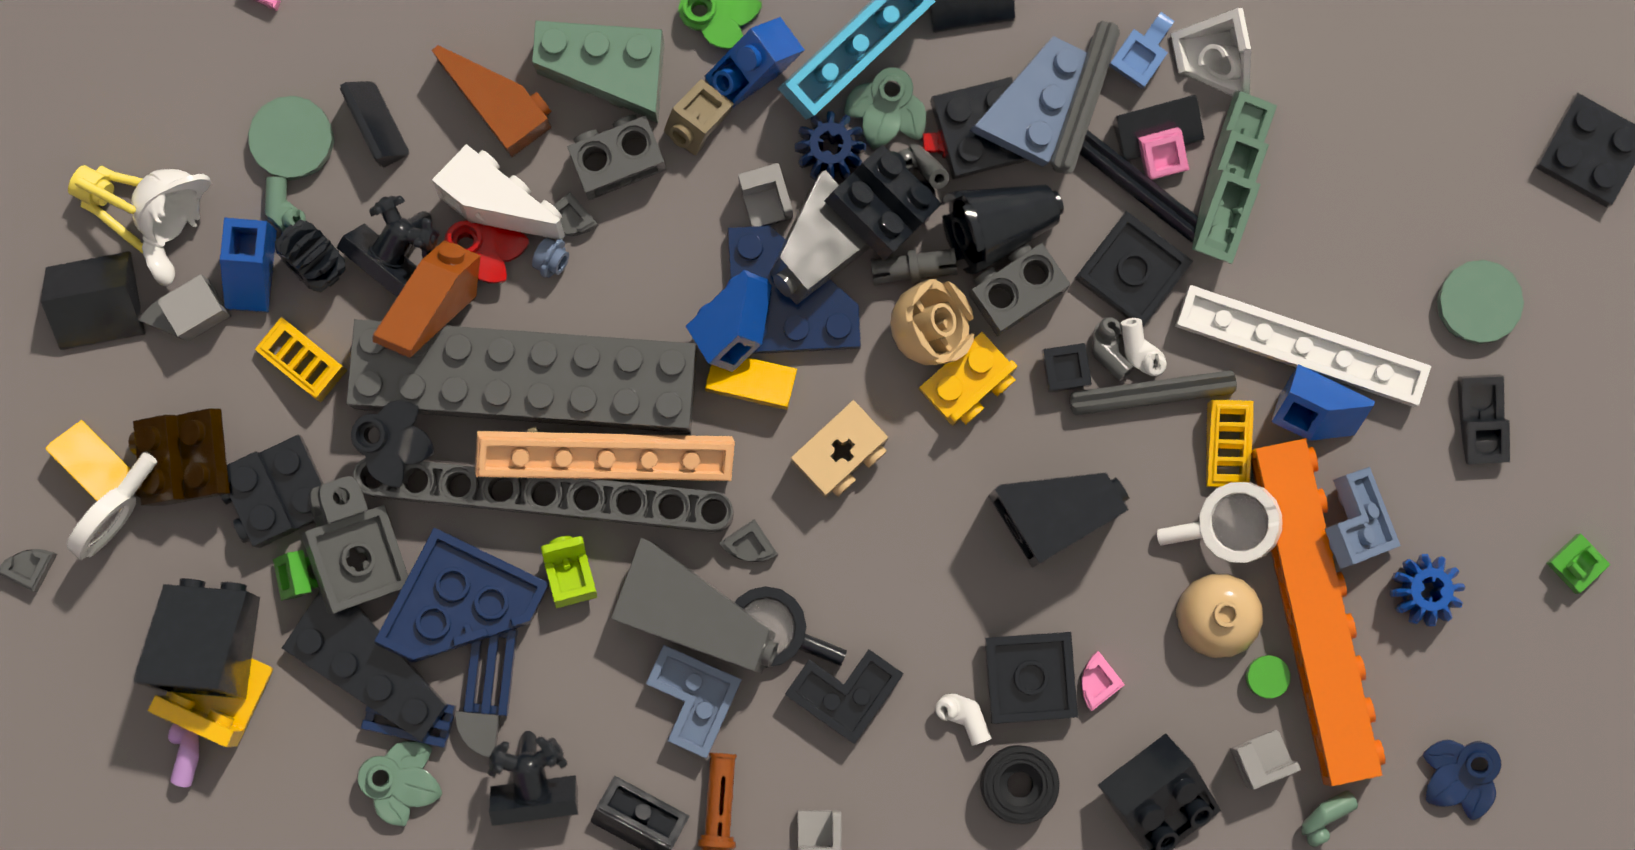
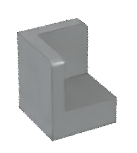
(765, 195)
(193, 308)
(1263, 760)
(819, 830)

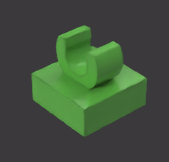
(1578, 563)
(293, 575)

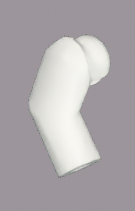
(1139, 351)
(964, 712)

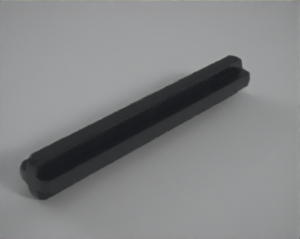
(1139, 186)

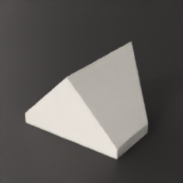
(1216, 52)

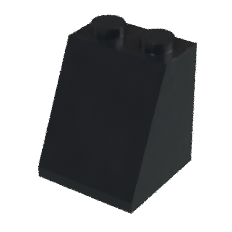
(1057, 511)
(200, 640)

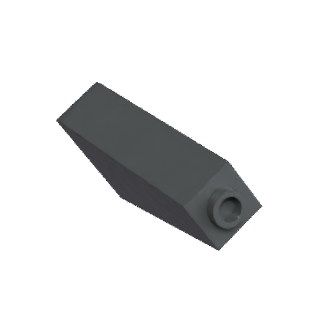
(686, 609)

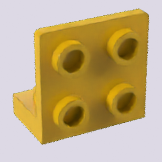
(215, 717)

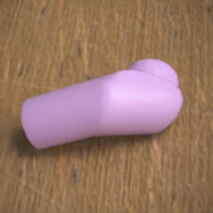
(187, 755)

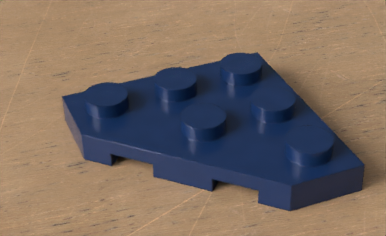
(818, 323)
(457, 599)

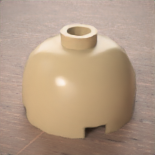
(932, 323)
(1219, 615)

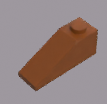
(500, 102)
(430, 299)

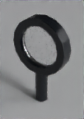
(786, 618)

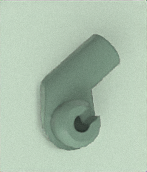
(277, 207)
(1326, 813)

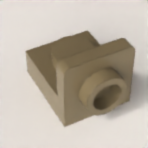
(697, 116)

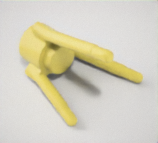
(95, 189)

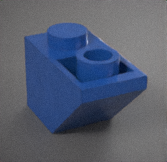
(754, 60)
(247, 264)
(733, 321)
(1319, 407)

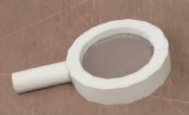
(109, 512)
(1235, 522)

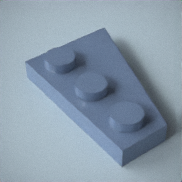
(1035, 104)

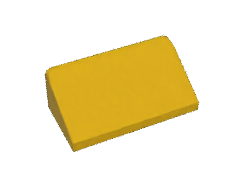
(754, 382)
(88, 460)

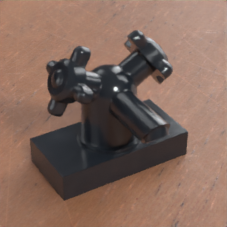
(385, 254)
(531, 794)

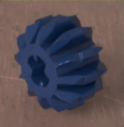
(834, 133)

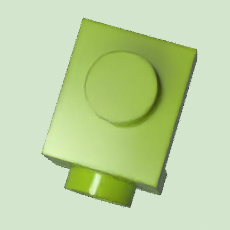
(568, 571)

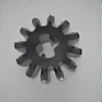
(310, 255)

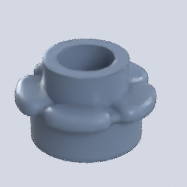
(550, 257)

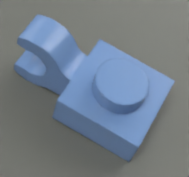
(1141, 54)

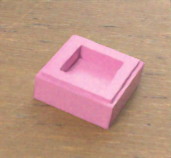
(1163, 153)

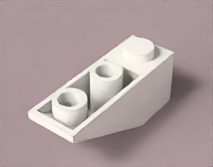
(490, 198)

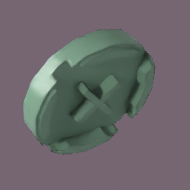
(291, 137)
(1480, 302)

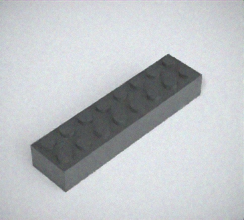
(530, 377)

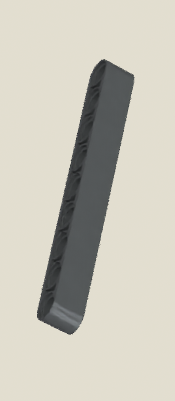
(564, 505)

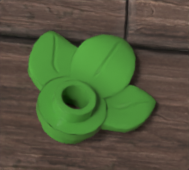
(722, 20)

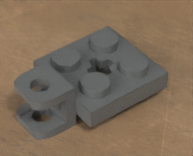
(348, 527)

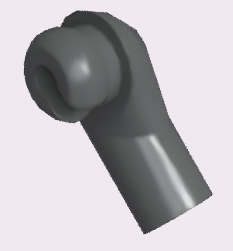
(927, 165)
(1106, 348)

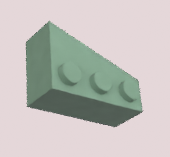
(603, 61)

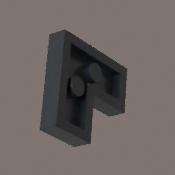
(849, 705)

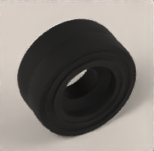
(1043, 791)

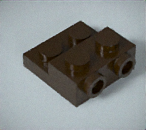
(187, 455)

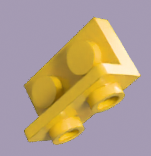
(965, 382)

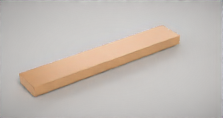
(603, 456)

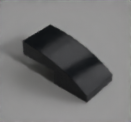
(1483, 419)

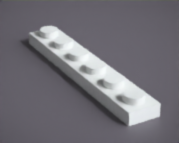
(1303, 344)

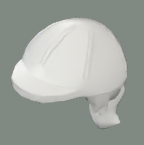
(163, 207)

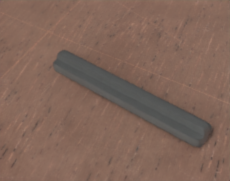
(1085, 97)
(1153, 392)

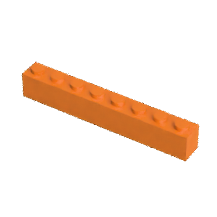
(1317, 617)

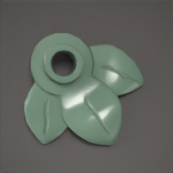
(886, 114)
(406, 781)

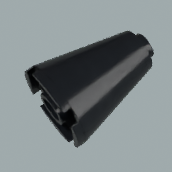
(998, 221)

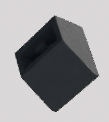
(1160, 796)

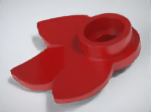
(493, 244)

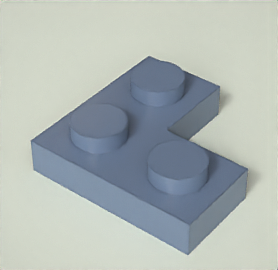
(1368, 523)
(706, 697)

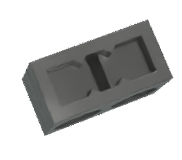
(620, 167)
(1025, 297)

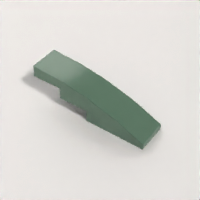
(1233, 177)

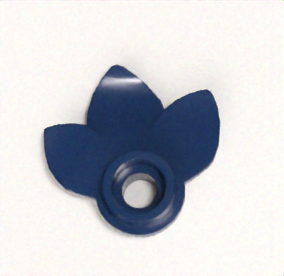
(1456, 779)

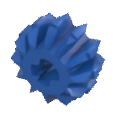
(1441, 594)

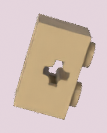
(850, 427)

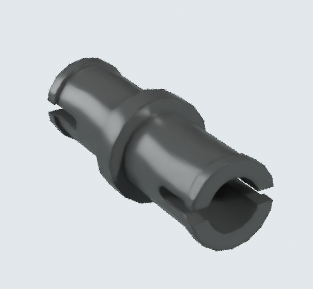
(914, 266)

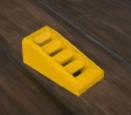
(327, 378)
(1214, 426)

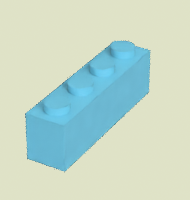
(849, 52)

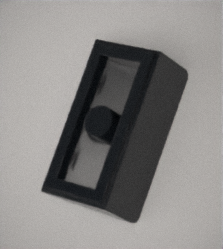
(1177, 113)
(375, 121)
(638, 817)

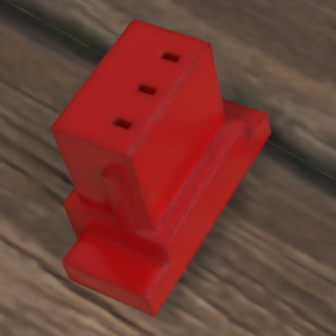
(933, 143)

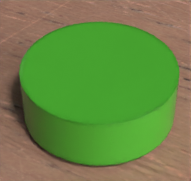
(1268, 676)

